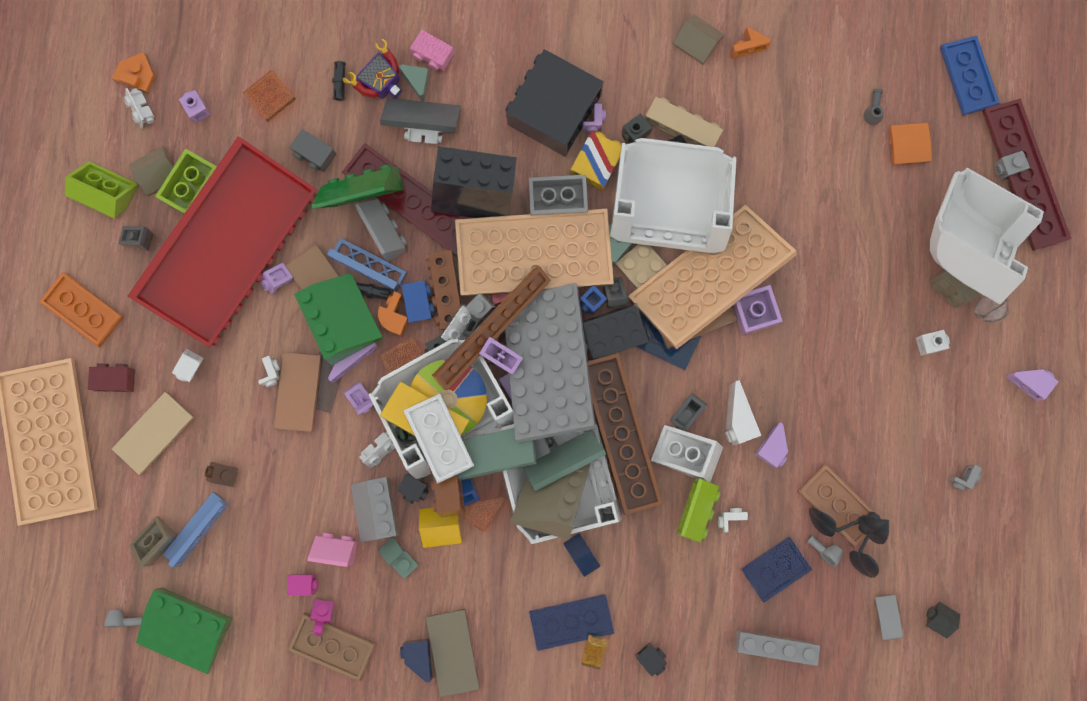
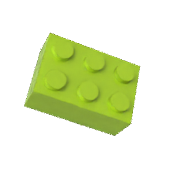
(185, 181)

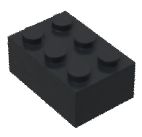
(615, 331)

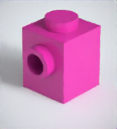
(302, 584)

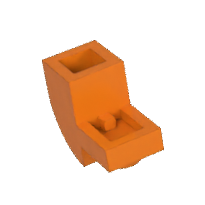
(390, 318)

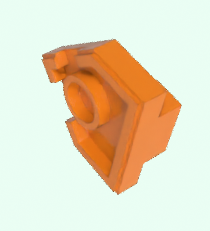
(135, 72)

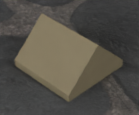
(698, 39)
(152, 170)
(152, 542)

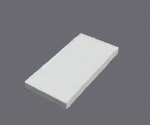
(438, 438)

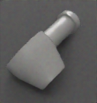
(831, 555)
(116, 619)

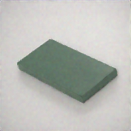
(497, 453)
(564, 460)

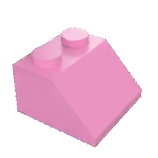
(333, 550)

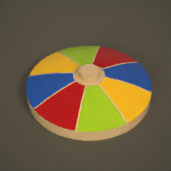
(464, 397)

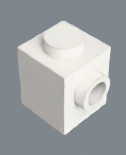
(933, 342)
(187, 365)

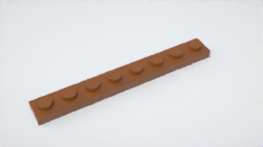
(491, 327)

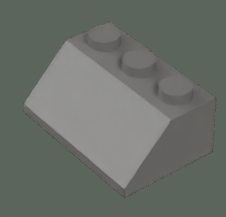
(558, 195)
(382, 229)
(375, 509)

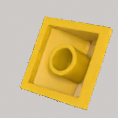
(438, 530)

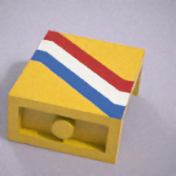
(597, 159)

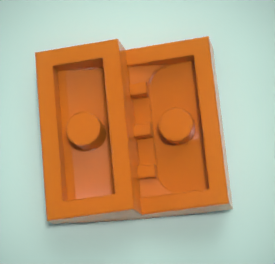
(910, 143)

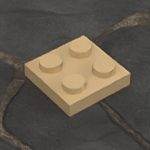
(640, 264)

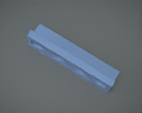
(362, 269)
(195, 530)

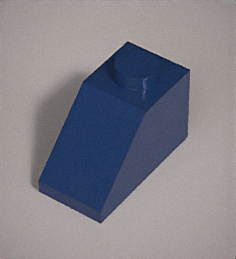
(417, 657)

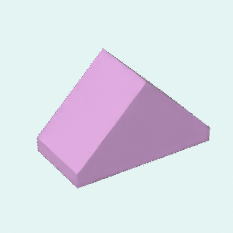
(500, 355)

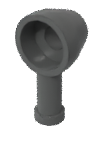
(869, 115)

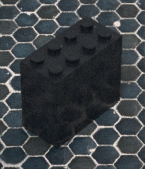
(553, 102)
(472, 183)

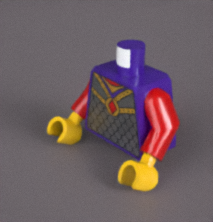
(378, 76)

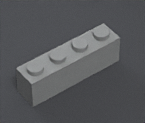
(777, 647)

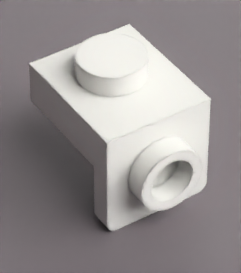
(272, 367)
(734, 514)

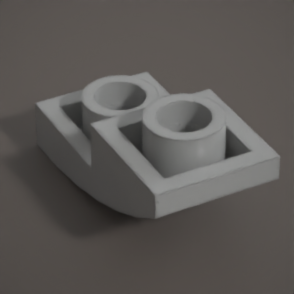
(889, 617)

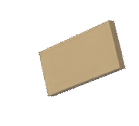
(153, 433)

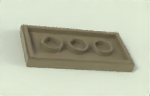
(452, 653)

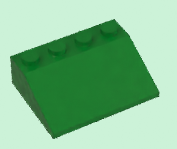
(358, 188)
(338, 317)
(182, 629)

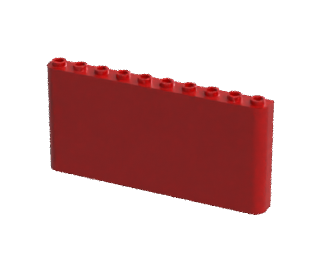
(223, 243)

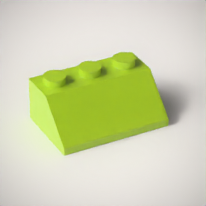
(100, 189)
(698, 510)

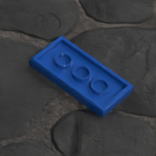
(969, 75)

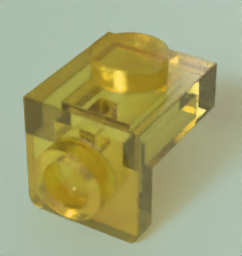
(594, 652)

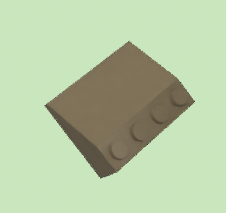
(553, 506)

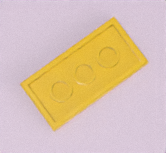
(406, 397)

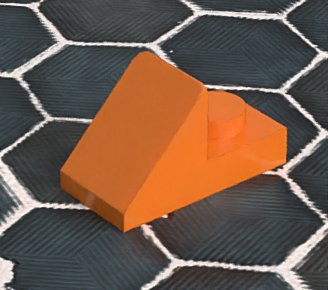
(754, 43)

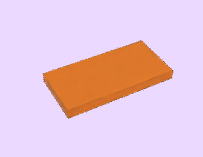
(81, 309)

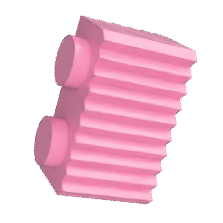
(432, 51)

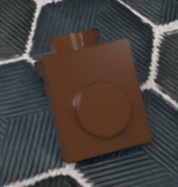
(221, 474)

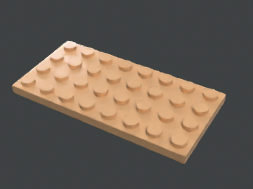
(505, 249)
(705, 285)
(46, 442)

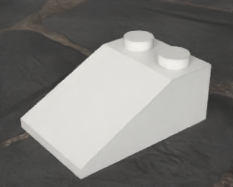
(740, 419)
(687, 453)

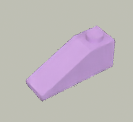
(350, 362)

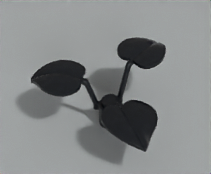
(870, 525)

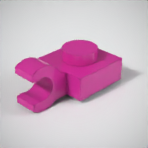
(322, 614)

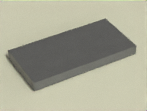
(420, 115)

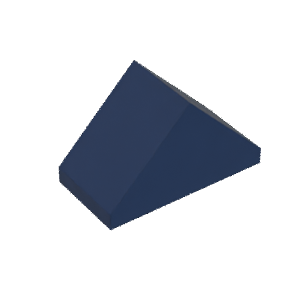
(581, 554)

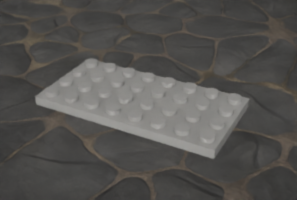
(553, 379)

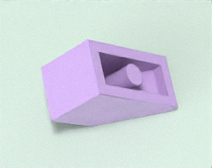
(1035, 382)
(774, 447)

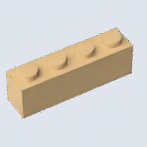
(678, 122)

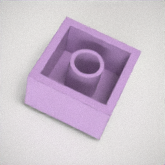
(757, 311)

